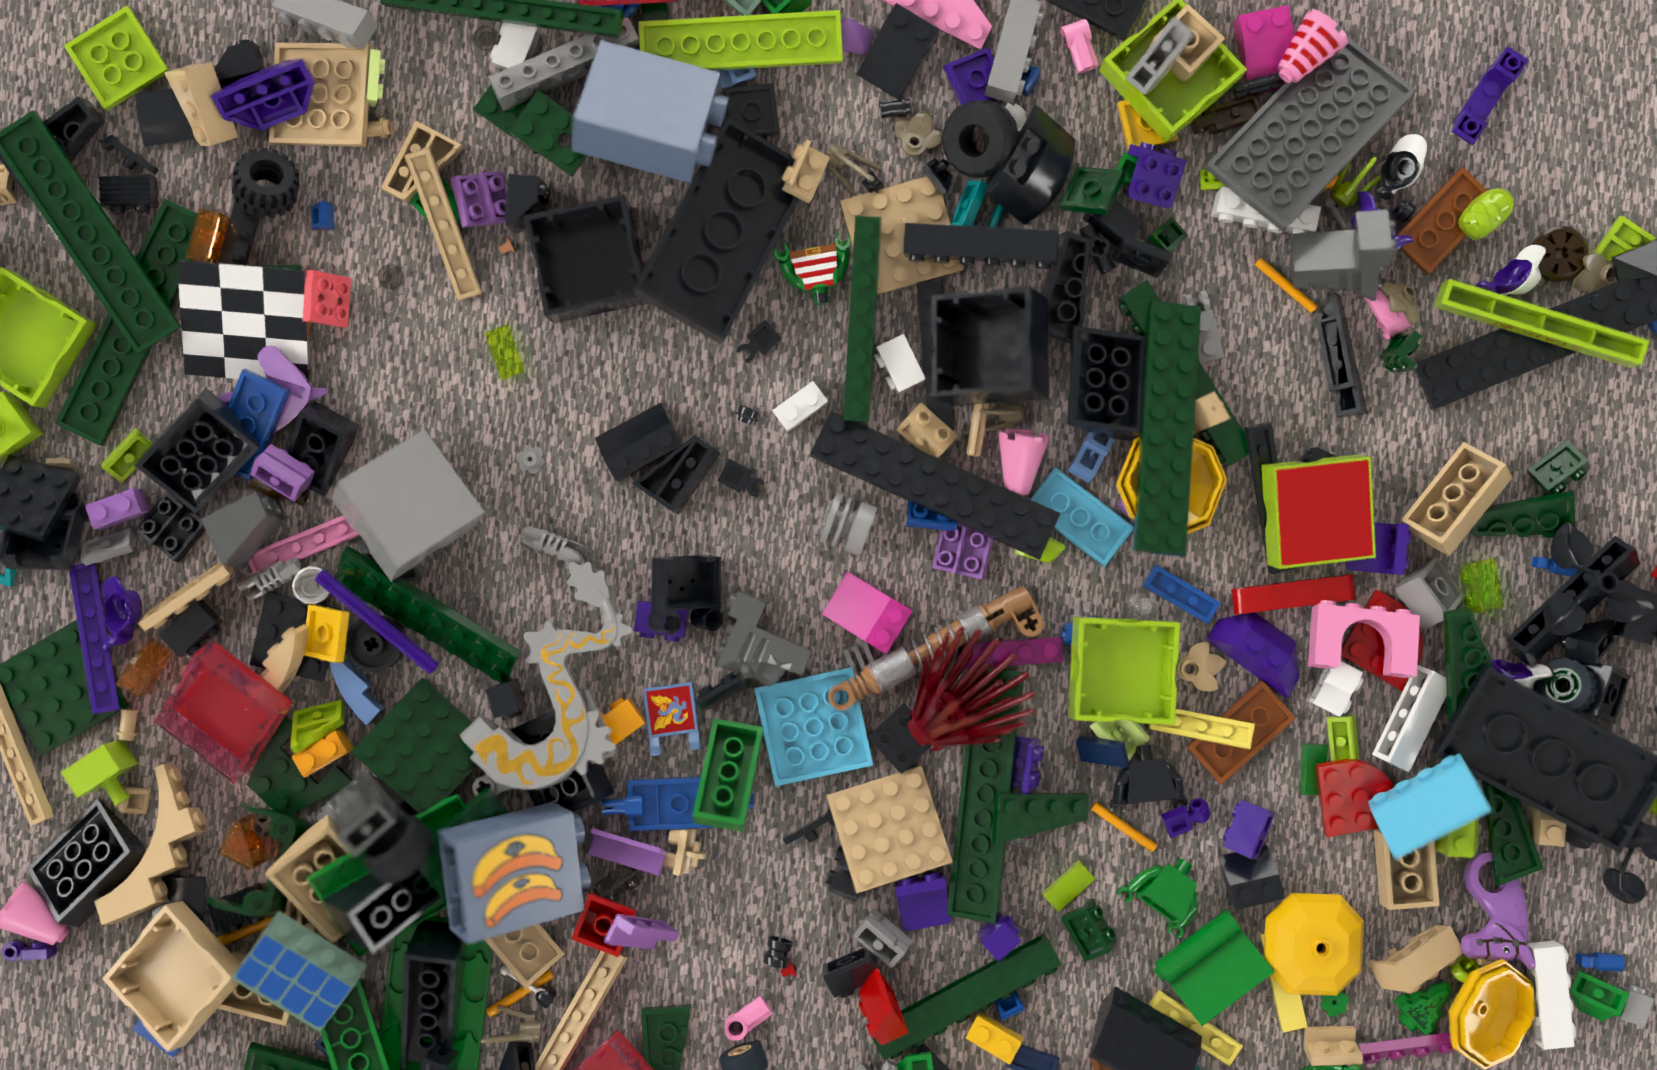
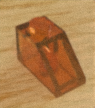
(144, 668)

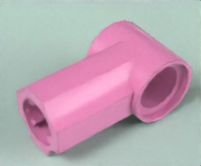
(1078, 40)
(1390, 322)
(749, 1017)

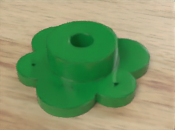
(1333, 1009)

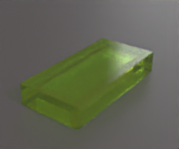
(504, 352)

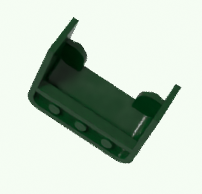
(266, 903)

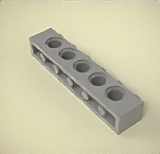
(555, 67)

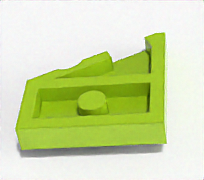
(1621, 238)
(315, 723)

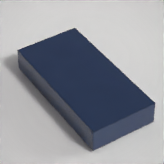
(1102, 751)
(1033, 1059)

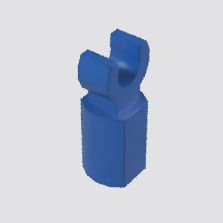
(1552, 567)
(1601, 961)

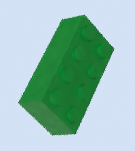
(728, 775)

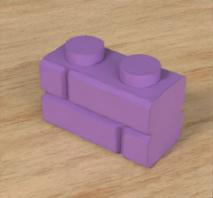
(282, 472)
(118, 508)

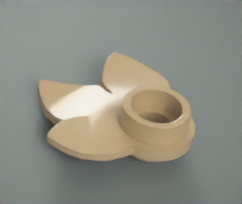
(1204, 667)

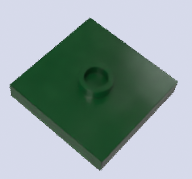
(1092, 190)

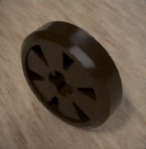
(1574, 250)

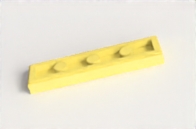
(1209, 729)
(1288, 1006)
(1213, 1039)

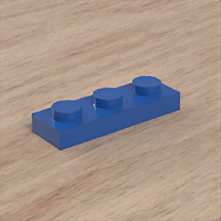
(1181, 594)

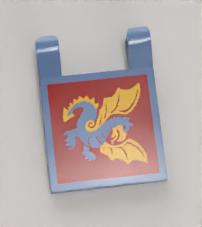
(671, 712)

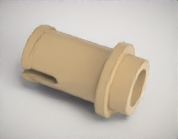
(379, 128)
(127, 725)

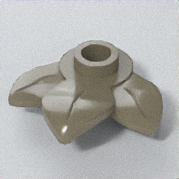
(918, 130)
(1594, 274)
(1402, 299)

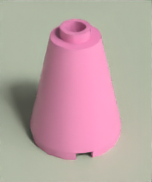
(1021, 458)
(31, 917)

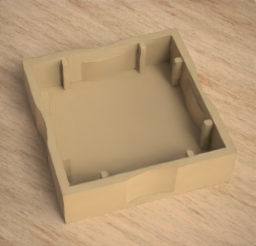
(174, 975)

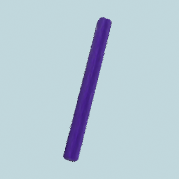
(376, 621)

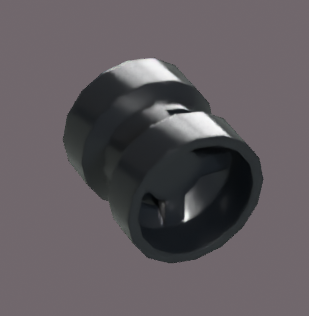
(778, 952)

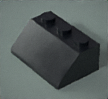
(638, 442)

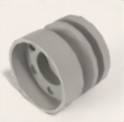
(847, 524)

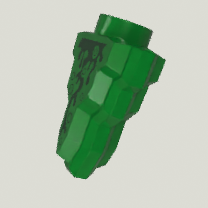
(1423, 1007)

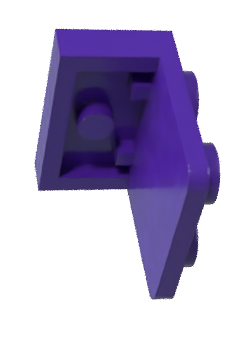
(1155, 175)
(1390, 549)
(1026, 763)
(922, 901)

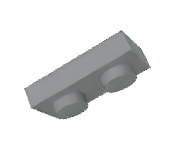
(107, 546)

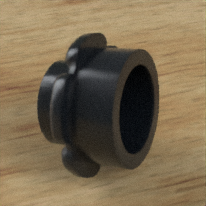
(872, 186)
(1404, 210)
(746, 414)

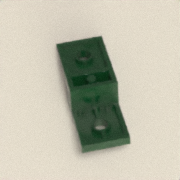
(536, 126)

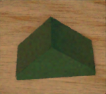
(1167, 235)

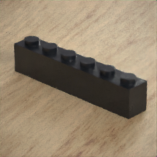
(981, 244)
(1532, 638)

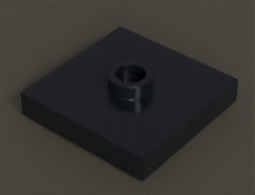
(754, 108)
(1141, 256)

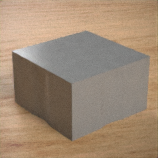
(407, 504)

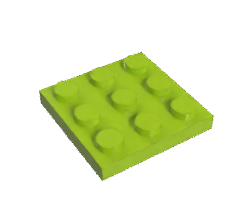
(117, 58)

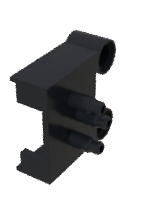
(57, 551)
(684, 585)

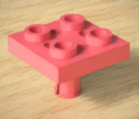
(322, 297)

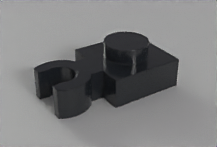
(762, 339)
(737, 477)

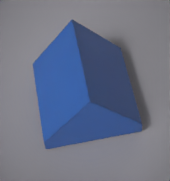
(1030, 79)
(322, 216)
(1010, 1006)

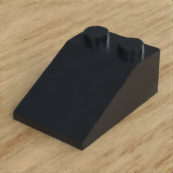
(898, 51)
(322, 442)

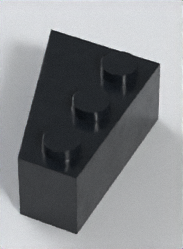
(679, 474)

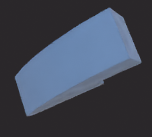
(1090, 456)
(351, 685)

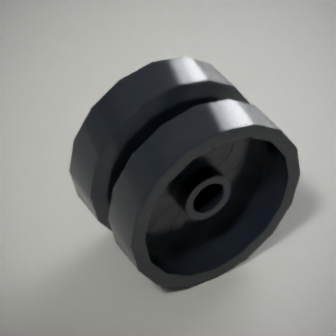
(363, 651)

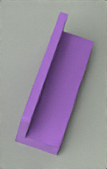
(627, 852)
(639, 932)

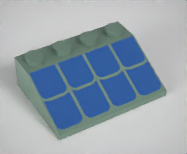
(299, 971)

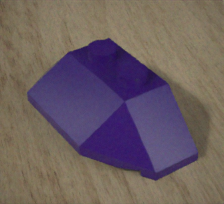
(267, 95)
(1258, 649)

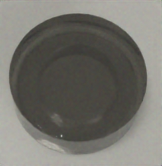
(486, 37)
(391, 277)

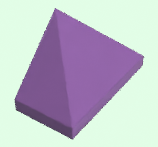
(855, 37)

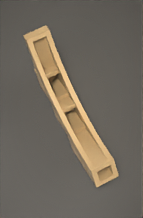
(164, 855)

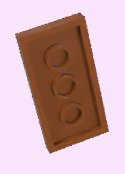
(1436, 223)
(1257, 707)

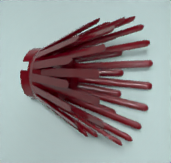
(943, 714)

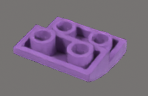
(480, 198)
(963, 552)

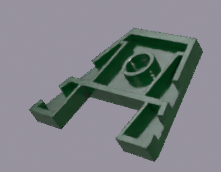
(280, 781)

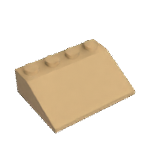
(306, 856)

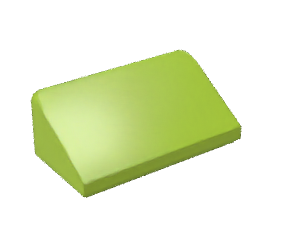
(124, 457)
(1343, 737)
(1068, 886)

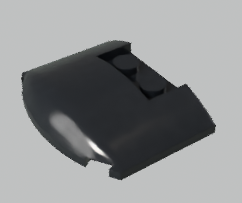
(1034, 169)

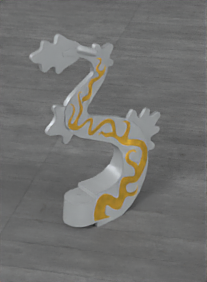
(576, 732)

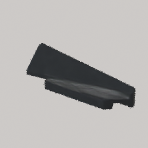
(1340, 359)

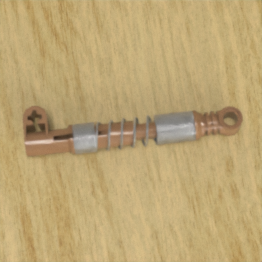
(901, 665)

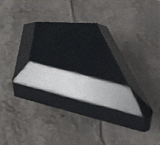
(938, 175)

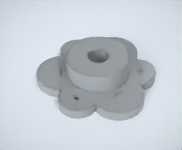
(537, 460)

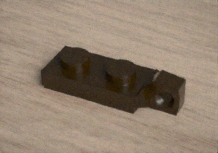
(1227, 115)

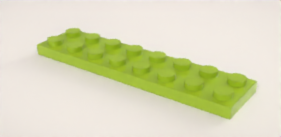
(747, 40)

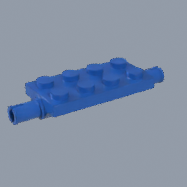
(659, 803)

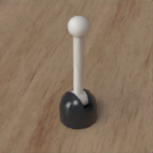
(544, 994)

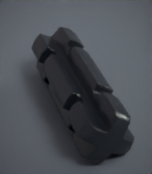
(1257, 85)

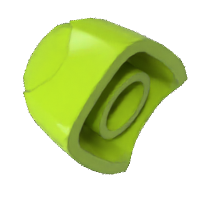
(1486, 213)

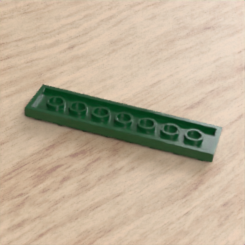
(427, 616)

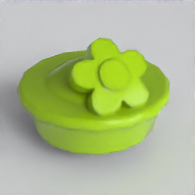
(1463, 967)

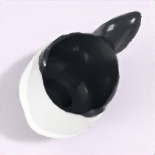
(1402, 165)

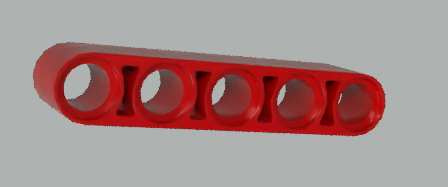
(1293, 594)

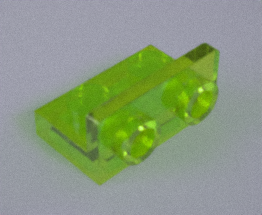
(1482, 585)

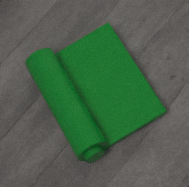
(1213, 967)

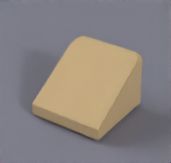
(137, 802)

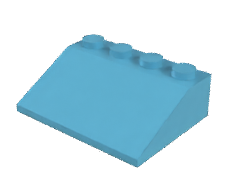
(1428, 805)

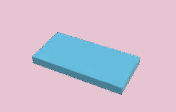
(1083, 517)

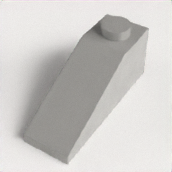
(1160, 56)

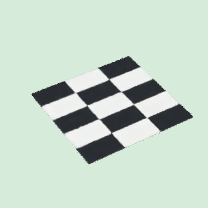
(238, 312)

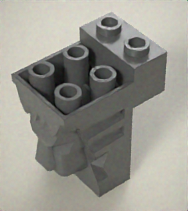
(1345, 257)
(756, 649)
(364, 812)

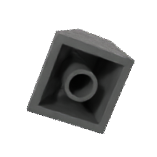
(243, 528)

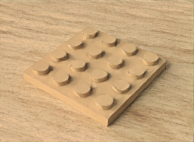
(338, 100)
(896, 205)
(889, 829)

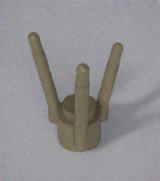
(841, 157)
(1009, 413)
(528, 1030)

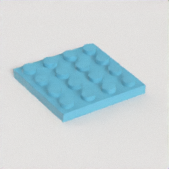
(806, 733)

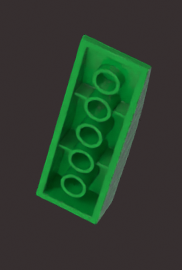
(353, 1035)

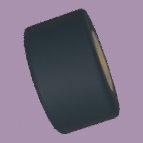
(744, 1057)

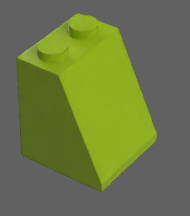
(1461, 841)

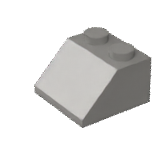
(1429, 592)

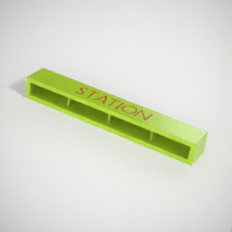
(1541, 323)

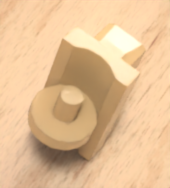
(687, 851)

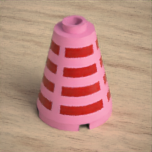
(1311, 46)

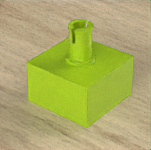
(16, 426)
(100, 770)

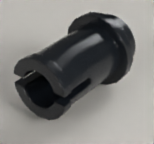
(895, 108)

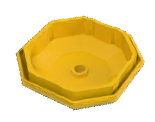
(1205, 485)
(1295, 931)
(1487, 1032)

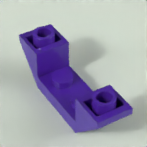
(1472, 116)

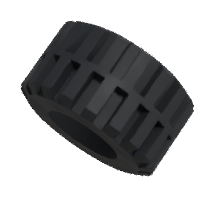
(269, 167)

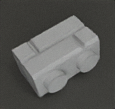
(882, 938)

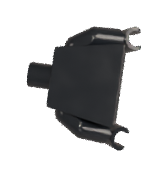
(1147, 781)

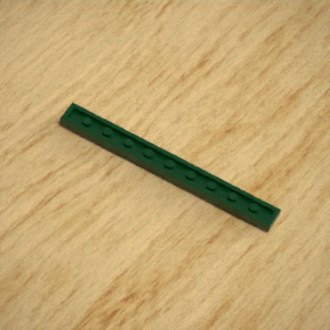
(533, 13)

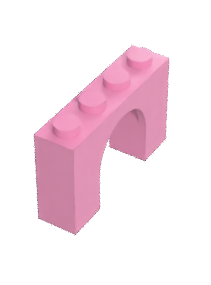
(1396, 628)

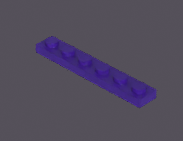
(92, 637)

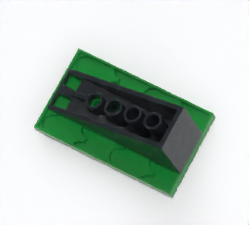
(373, 911)
(435, 996)

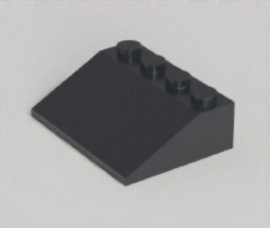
(1106, 382)
(198, 451)
(575, 790)
(86, 864)
(1140, 1037)

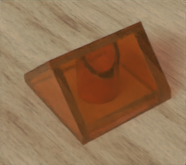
(207, 236)
(243, 845)

